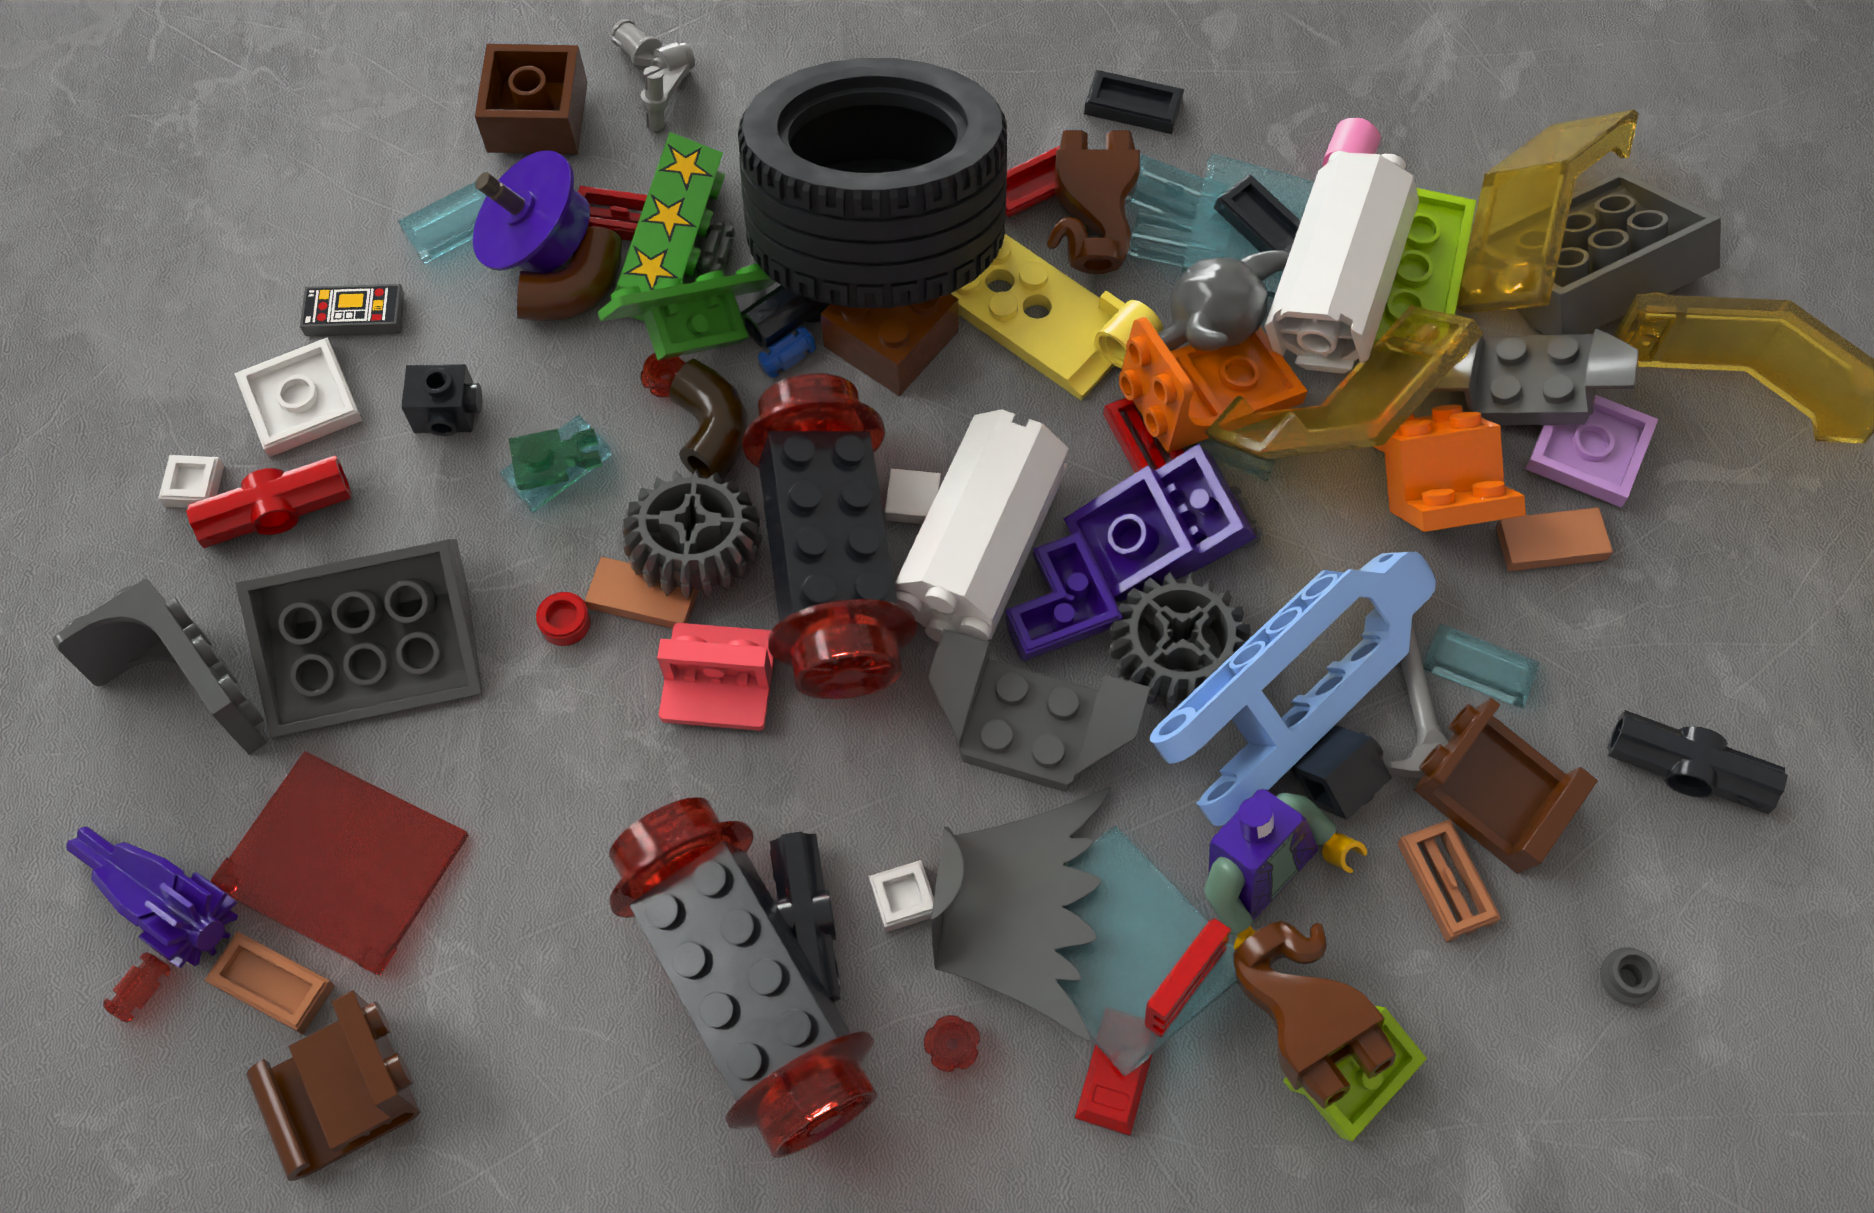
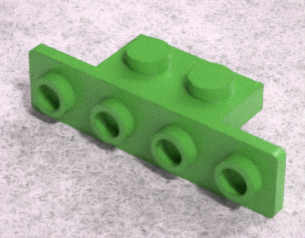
(690, 315)

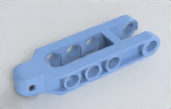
(1396, 587)

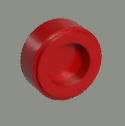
(563, 618)

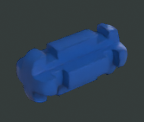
(786, 352)

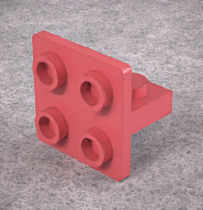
(715, 676)

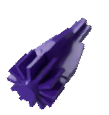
(174, 911)

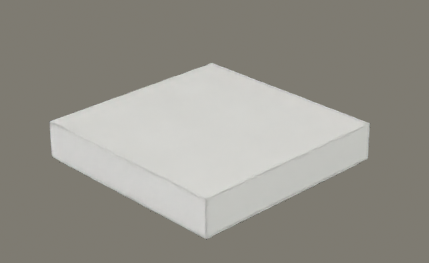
(298, 397)

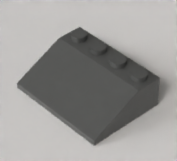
(1620, 244)
(361, 637)

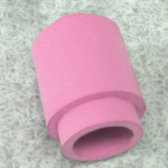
(1354, 136)

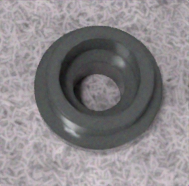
(1640, 965)

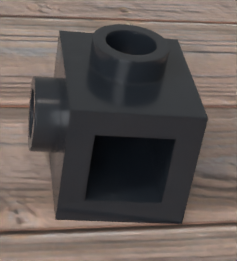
(440, 399)
(1342, 771)

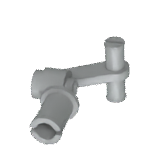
(662, 67)

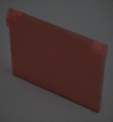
(340, 862)

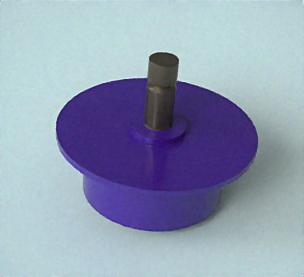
(530, 215)

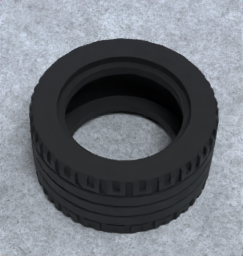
(874, 181)

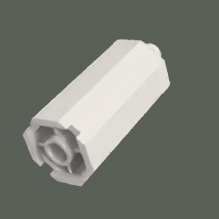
(1343, 261)
(981, 526)

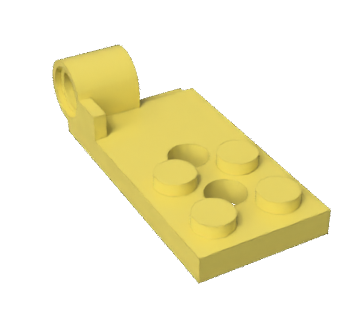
(1072, 343)

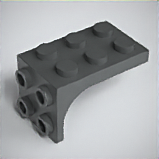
(146, 628)

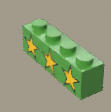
(673, 215)

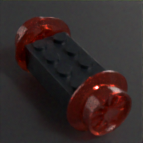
(827, 537)
(741, 975)

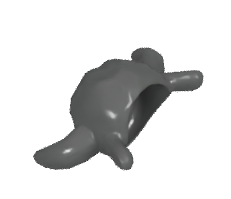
(1221, 301)

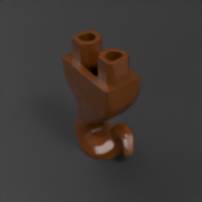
(1095, 190)
(1314, 1016)

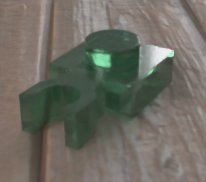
(544, 458)

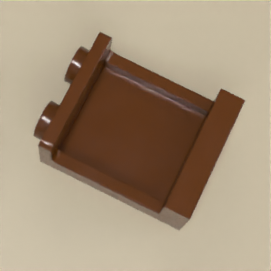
(1501, 788)

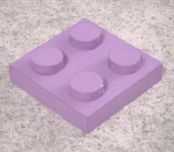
(1596, 456)

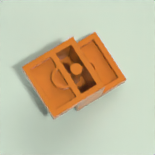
(1448, 471)

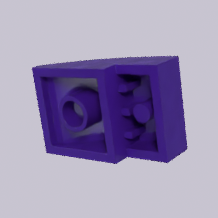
(1162, 523)

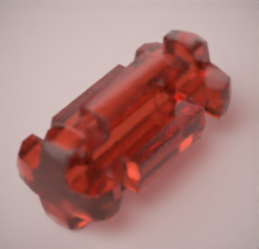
(136, 987)

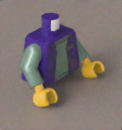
(1264, 851)

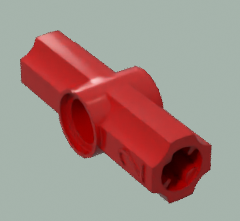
(268, 502)

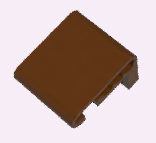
(335, 1090)

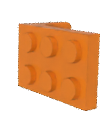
(1190, 388)

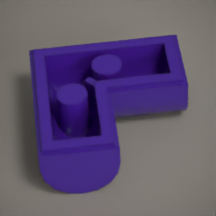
(1074, 608)

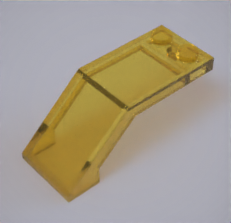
(1527, 210)
(1769, 341)
(1367, 402)

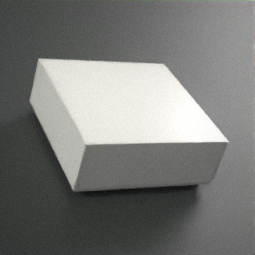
(190, 480)
(911, 495)
(902, 895)

